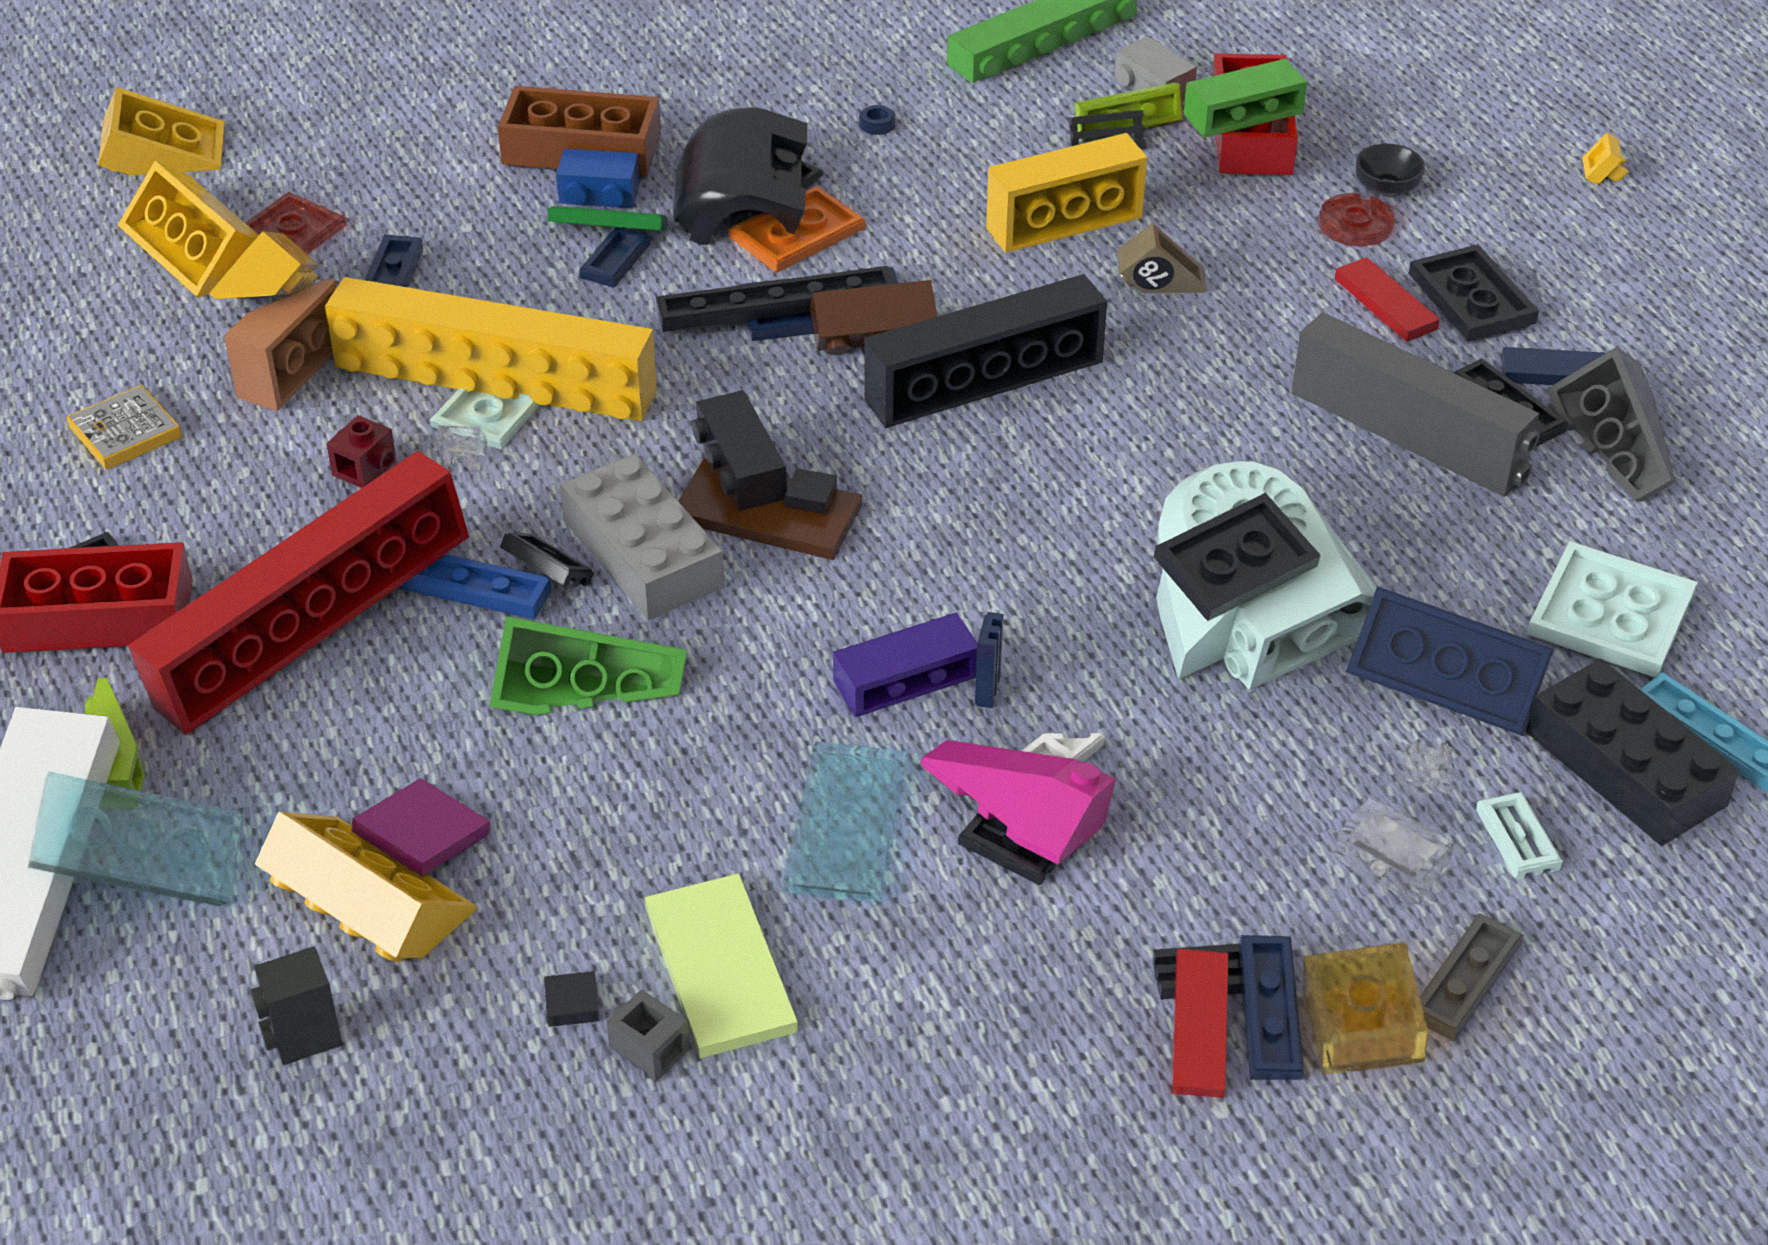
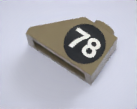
(1159, 264)

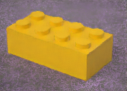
(1065, 192)

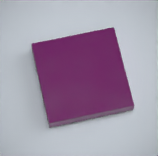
(420, 826)

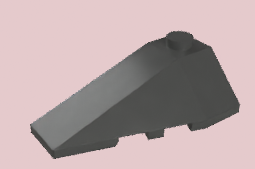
(1618, 420)

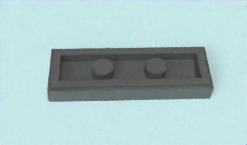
(1468, 975)

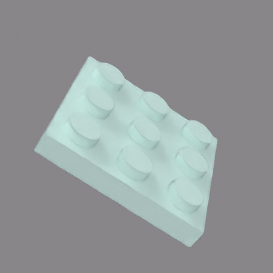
(1612, 609)

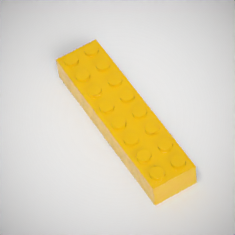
(492, 348)

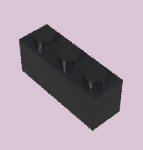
(740, 450)

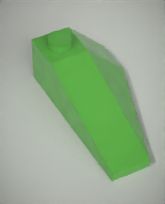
(565, 666)

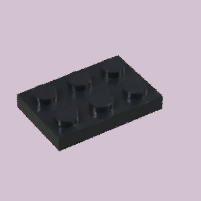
(1473, 292)
(1236, 556)

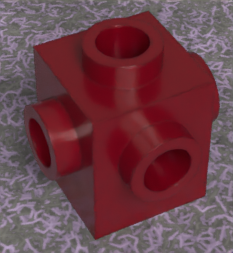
(361, 451)

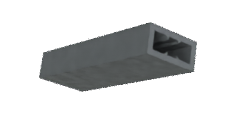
(1415, 404)

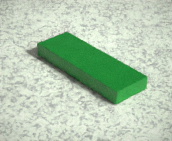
(607, 218)

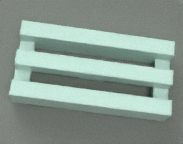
(1550, 858)

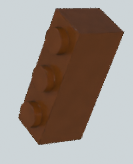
(850, 315)

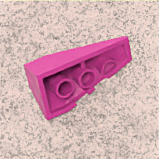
(1041, 798)

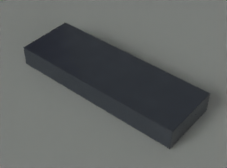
(1484, 374)

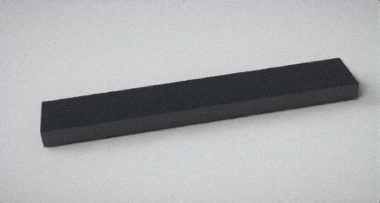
(758, 299)

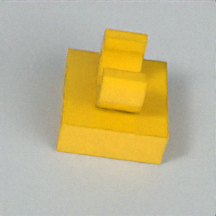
(1604, 160)

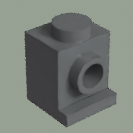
(648, 1034)

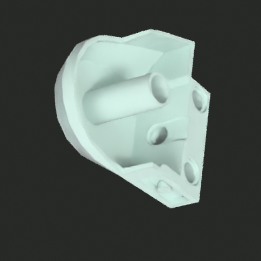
(1282, 626)

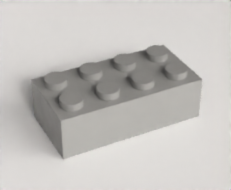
(642, 536)

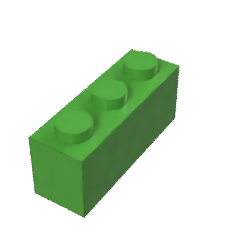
(1245, 98)

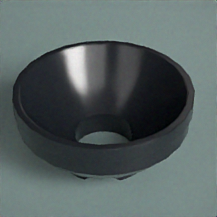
(1389, 162)

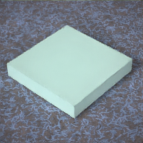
(494, 415)

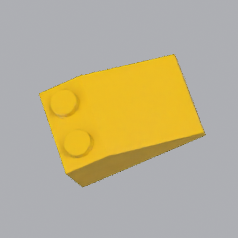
(150, 130)

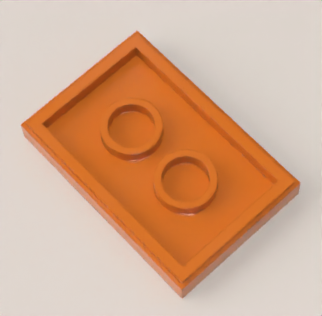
(821, 226)

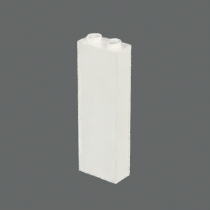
(31, 897)

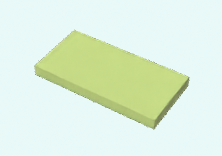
(720, 965)

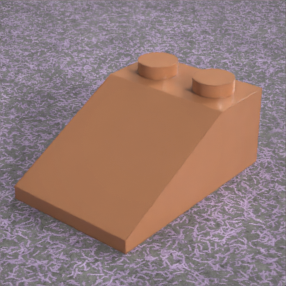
(280, 346)

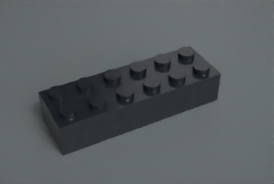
(984, 350)

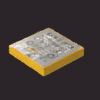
(124, 427)

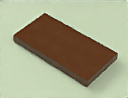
(773, 522)

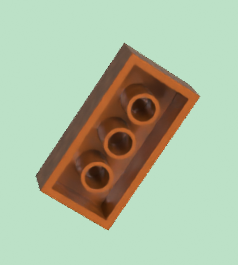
(548, 120)

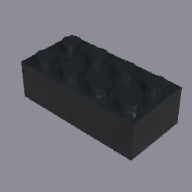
(1632, 751)

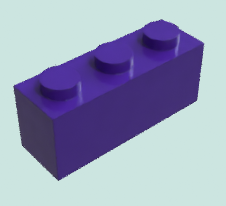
(905, 664)

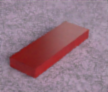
(1387, 299)
(1200, 1023)

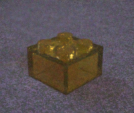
(1364, 1008)

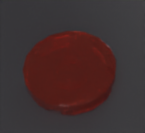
(1366, 226)

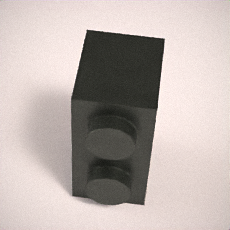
(297, 1006)

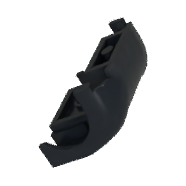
(739, 164)

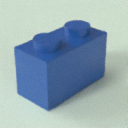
(598, 178)

